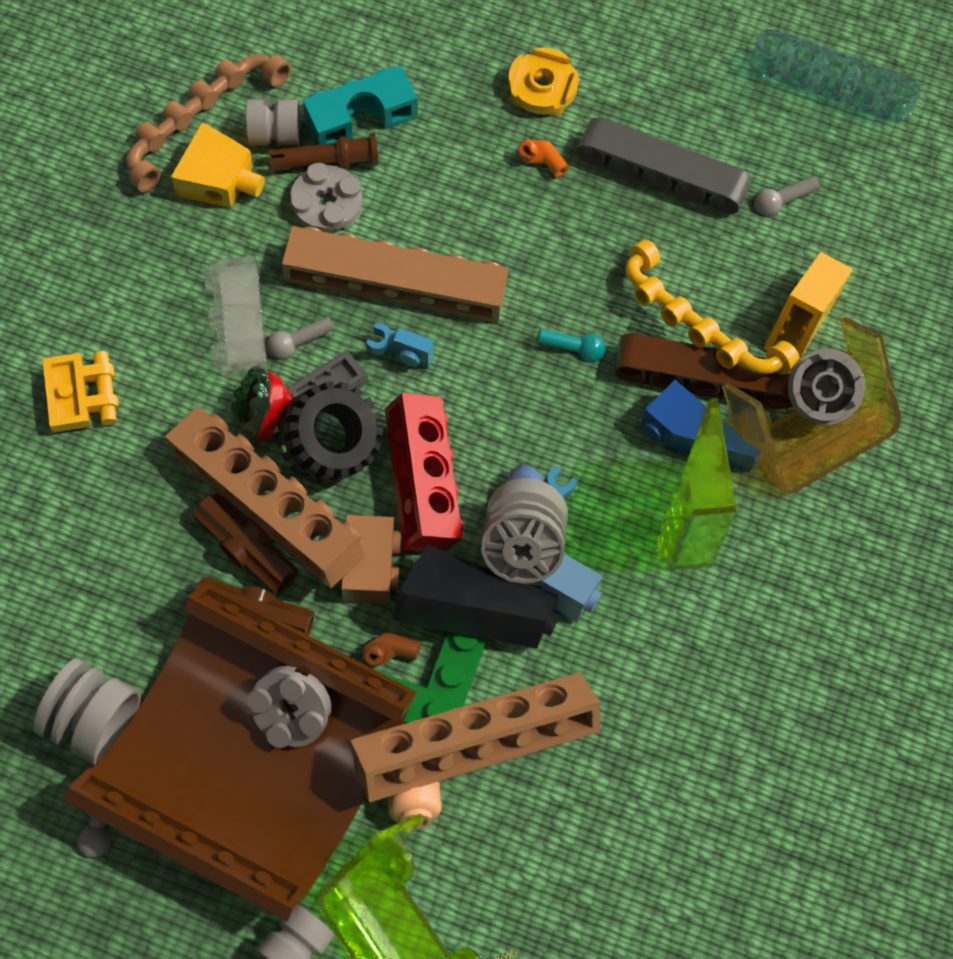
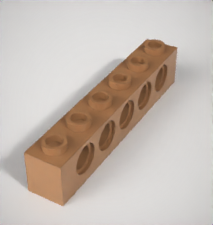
(325, 558)
(475, 736)

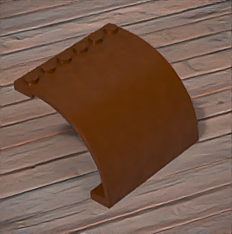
(205, 780)

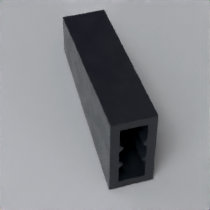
(473, 601)

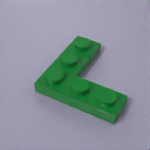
(450, 677)

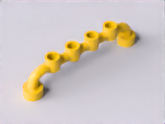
(643, 257)

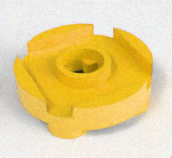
(538, 98)

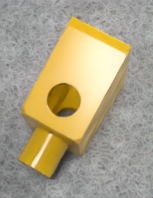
(215, 170)

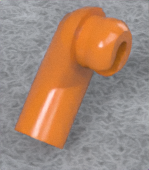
(543, 153)

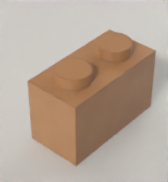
(373, 575)

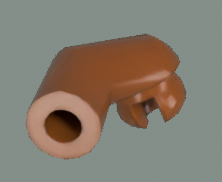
(387, 647)

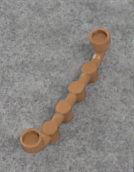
(143, 173)

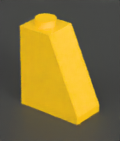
(810, 303)

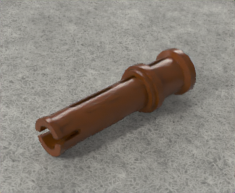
(343, 152)

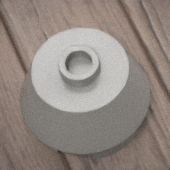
(826, 386)

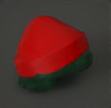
(260, 404)

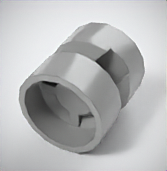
(273, 122)
(298, 938)

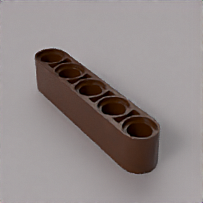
(662, 361)

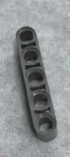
(663, 166)

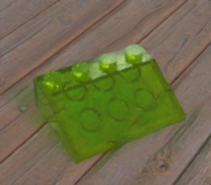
(703, 501)

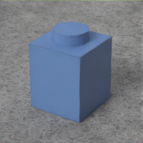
(575, 588)

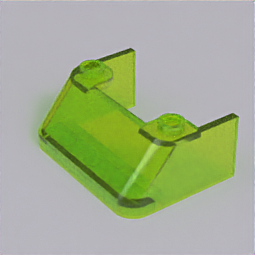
(374, 910)

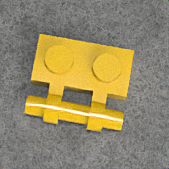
(67, 393)

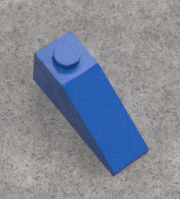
(676, 420)

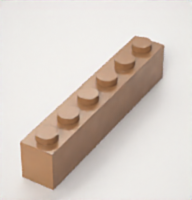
(395, 273)

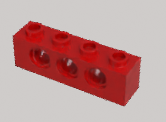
(423, 472)

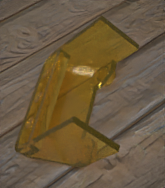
(801, 451)

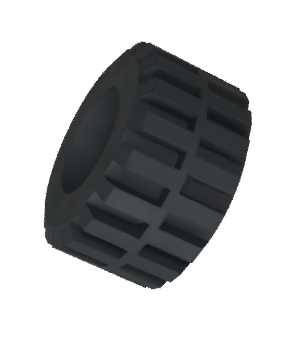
(356, 419)

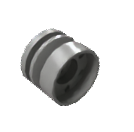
(525, 531)
(85, 710)

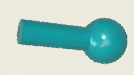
(588, 347)

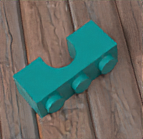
(383, 94)

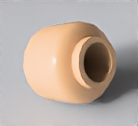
(415, 801)

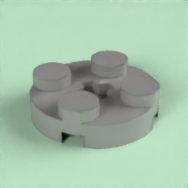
(325, 180)
(276, 721)

